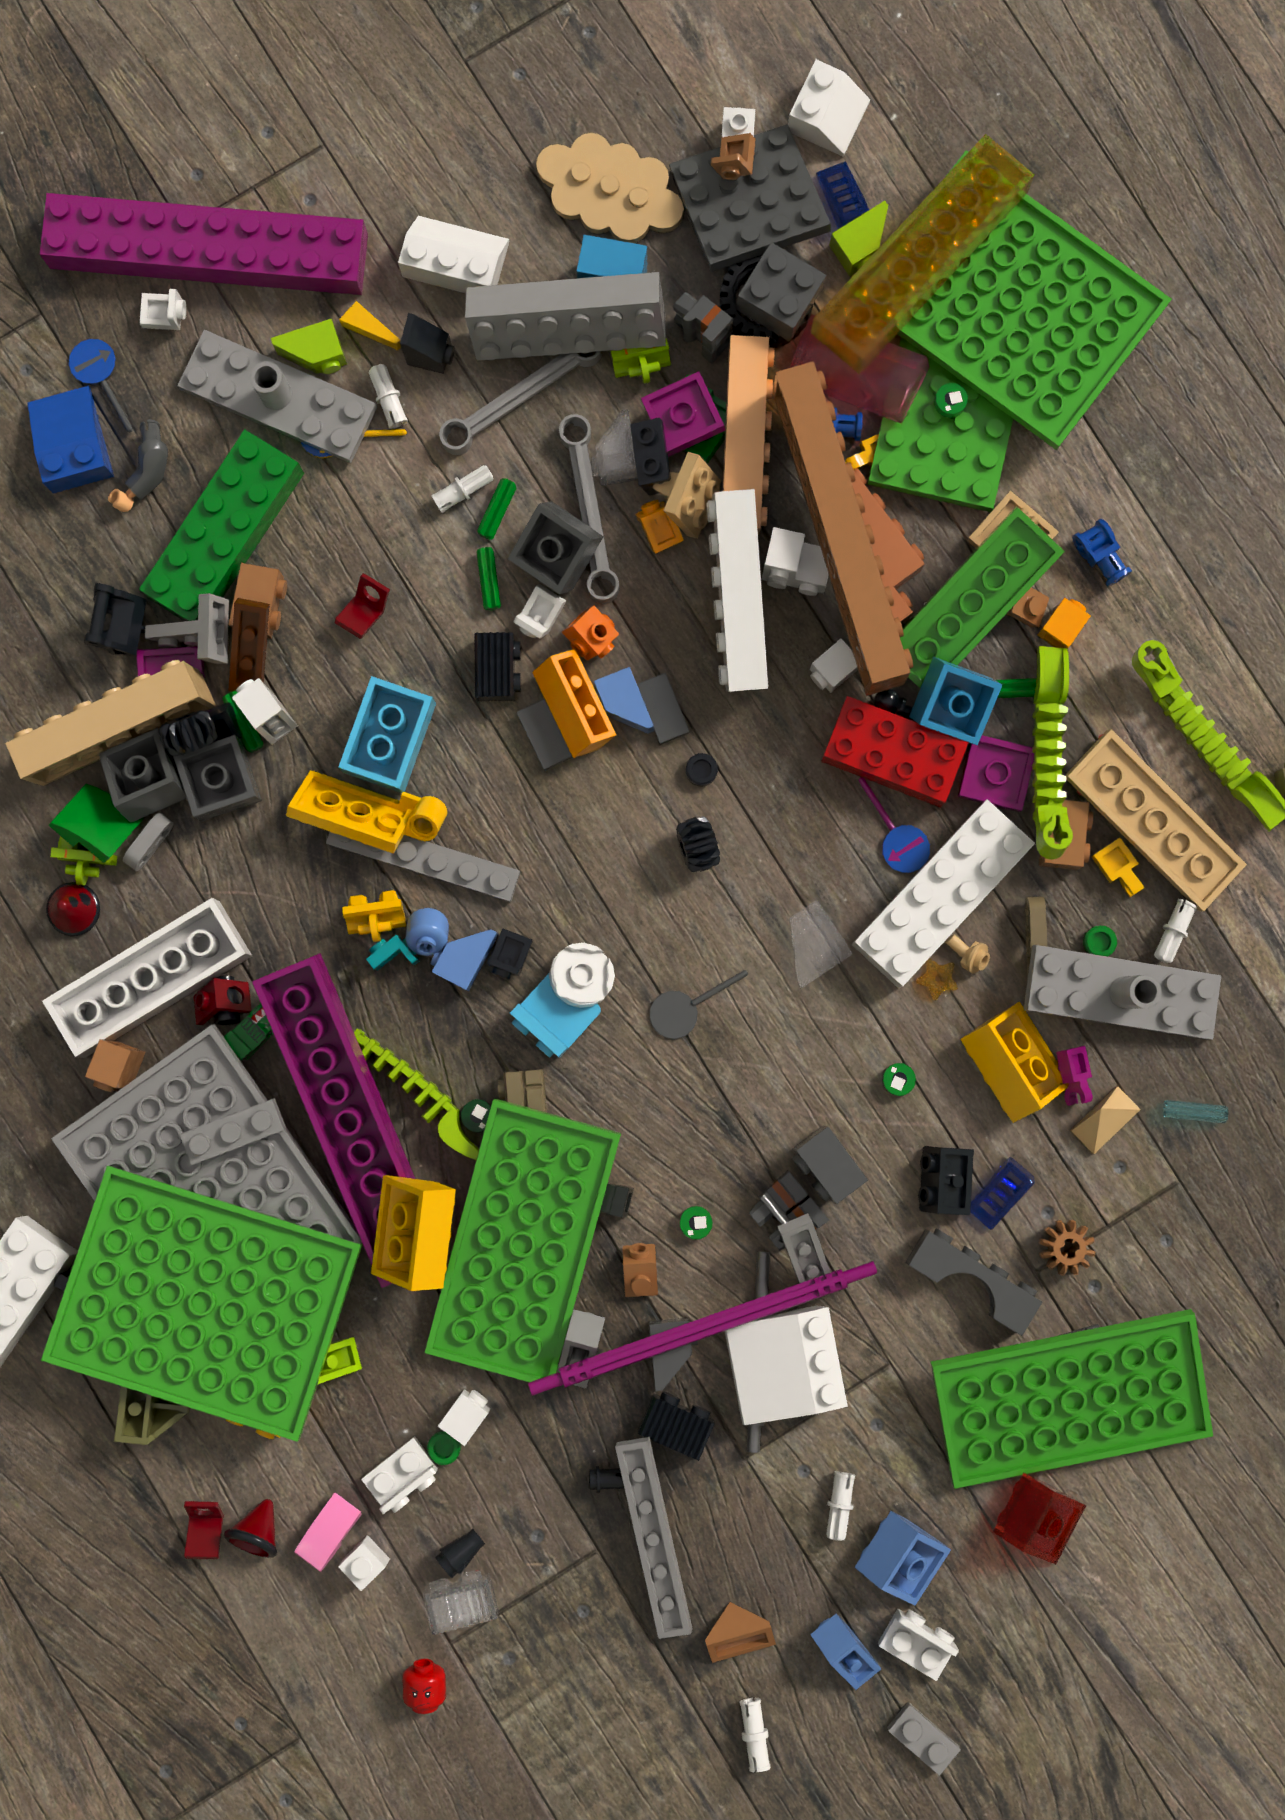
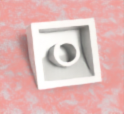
(828, 109)

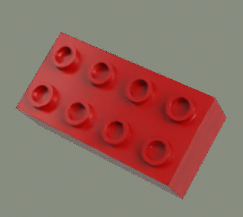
(894, 751)

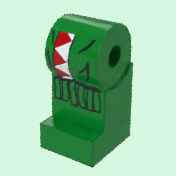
(250, 1034)

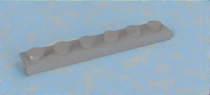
(440, 864)
(653, 1537)

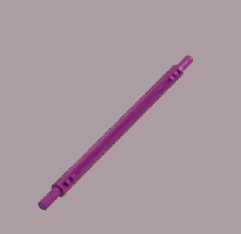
(702, 1328)

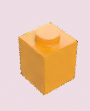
(1064, 623)

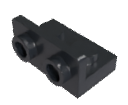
(650, 454)
(946, 1180)

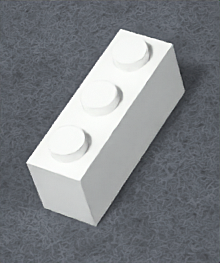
(264, 710)

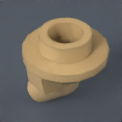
(973, 957)

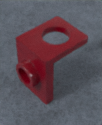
(363, 609)
(214, 998)
(203, 1530)

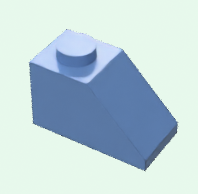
(623, 700)
(464, 958)
(845, 1651)

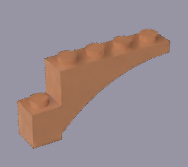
(898, 557)

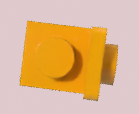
(658, 526)

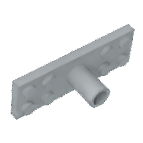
(277, 396)
(1122, 992)

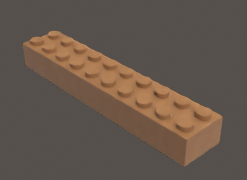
(841, 529)

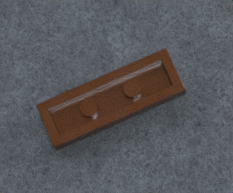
(248, 642)

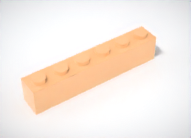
(748, 418)

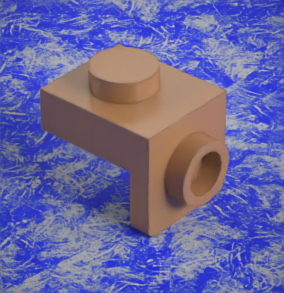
(735, 156)
(1030, 608)
(640, 1270)

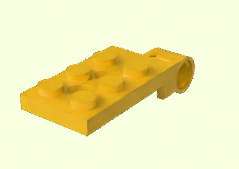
(383, 820)

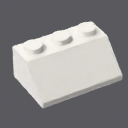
(451, 255)

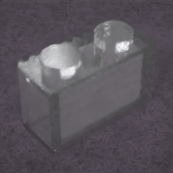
(460, 1602)

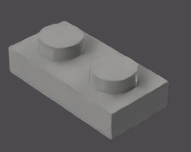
(923, 1738)

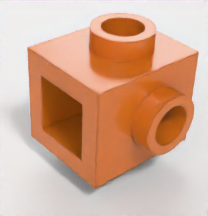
(591, 634)

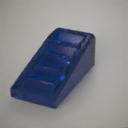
(836, 208)
(1009, 1200)

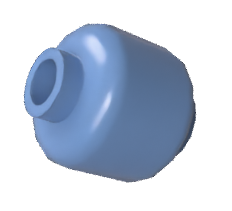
(427, 931)

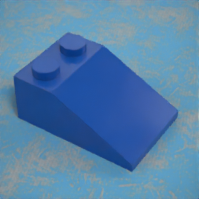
(68, 440)

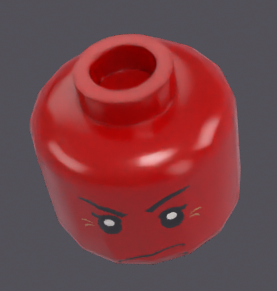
(424, 1686)

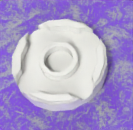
(581, 975)

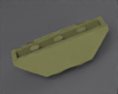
(144, 1417)

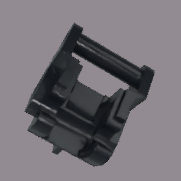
(126, 620)

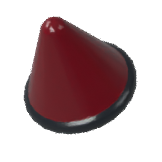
(73, 909)
(255, 1531)

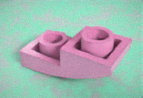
(327, 1532)

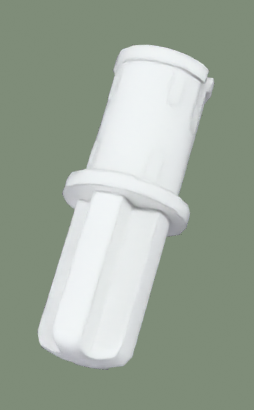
(387, 396)
(462, 488)
(1175, 931)
(840, 1505)

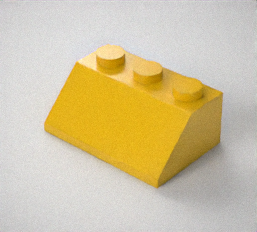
(1015, 1062)
(413, 1232)

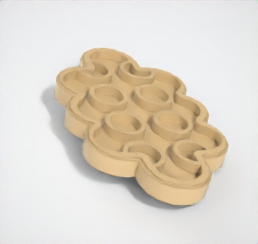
(610, 188)

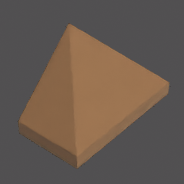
(738, 1634)

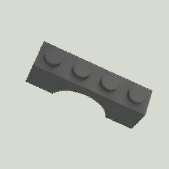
(1009, 1303)

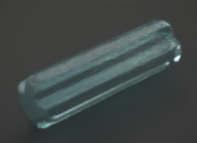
(1195, 1111)

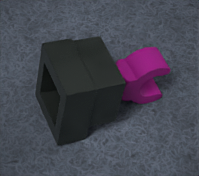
(617, 1200)

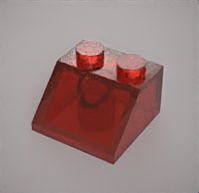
(1039, 1519)

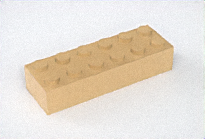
(121, 715)

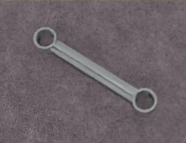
(513, 398)
(588, 504)

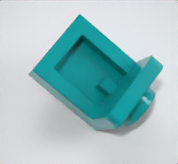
(385, 951)

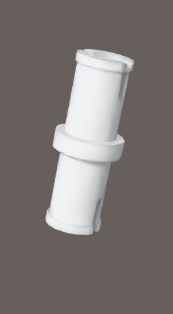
(755, 1734)

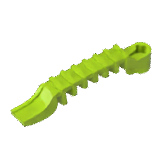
(1164, 684)
(1049, 698)
(449, 1126)

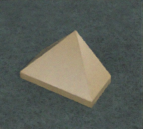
(1105, 1120)

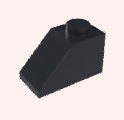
(426, 345)

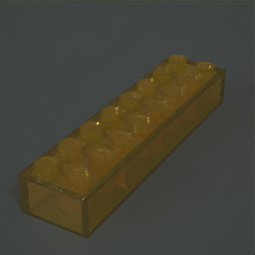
(922, 254)

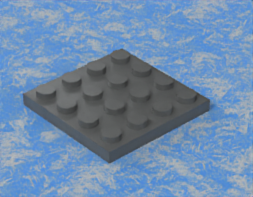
(746, 214)

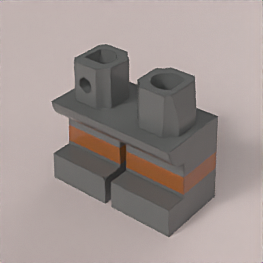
(705, 323)
(779, 1199)

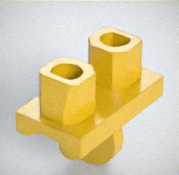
(374, 917)

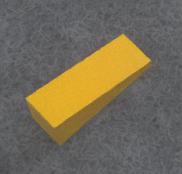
(364, 323)

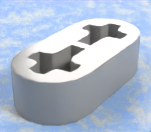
(148, 841)

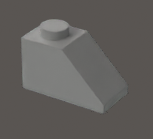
(581, 1339)

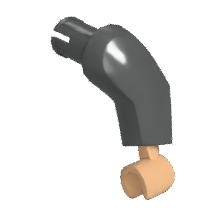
(150, 469)

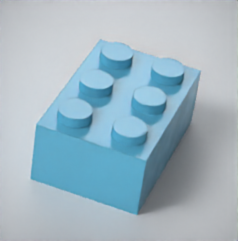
(387, 734)

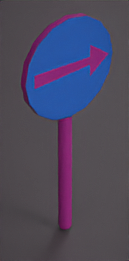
(904, 846)

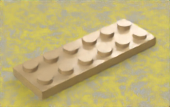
(1155, 820)

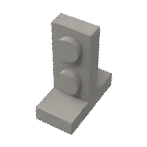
(207, 632)

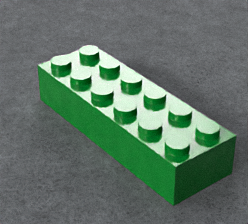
(223, 526)

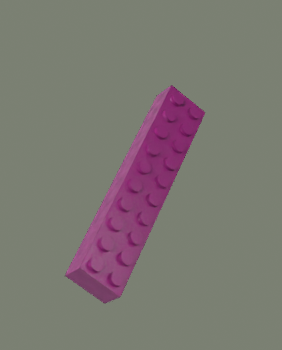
(204, 244)
(334, 1087)

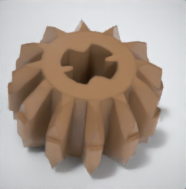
(1076, 1253)

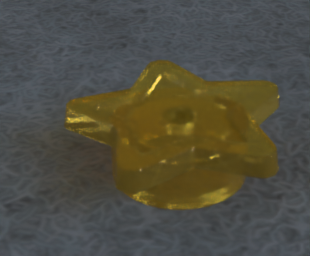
(944, 971)

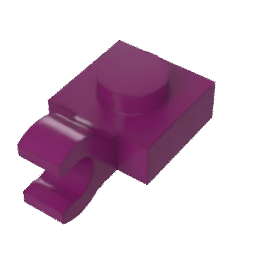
(1075, 1070)

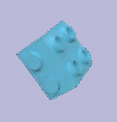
(552, 1019)

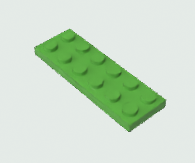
(979, 593)

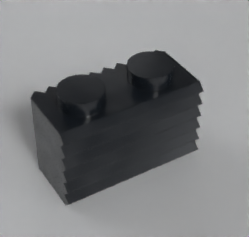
(496, 666)
(676, 1425)

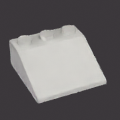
(786, 1366)

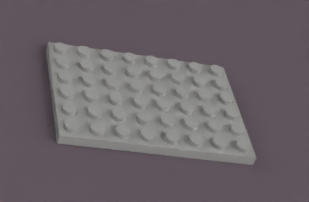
(183, 1091)

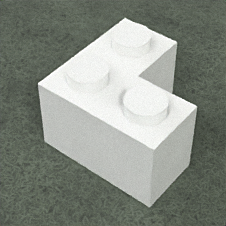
(794, 563)

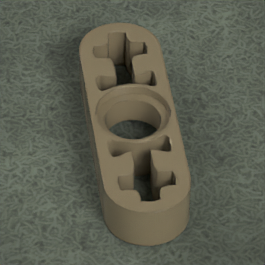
(1035, 925)

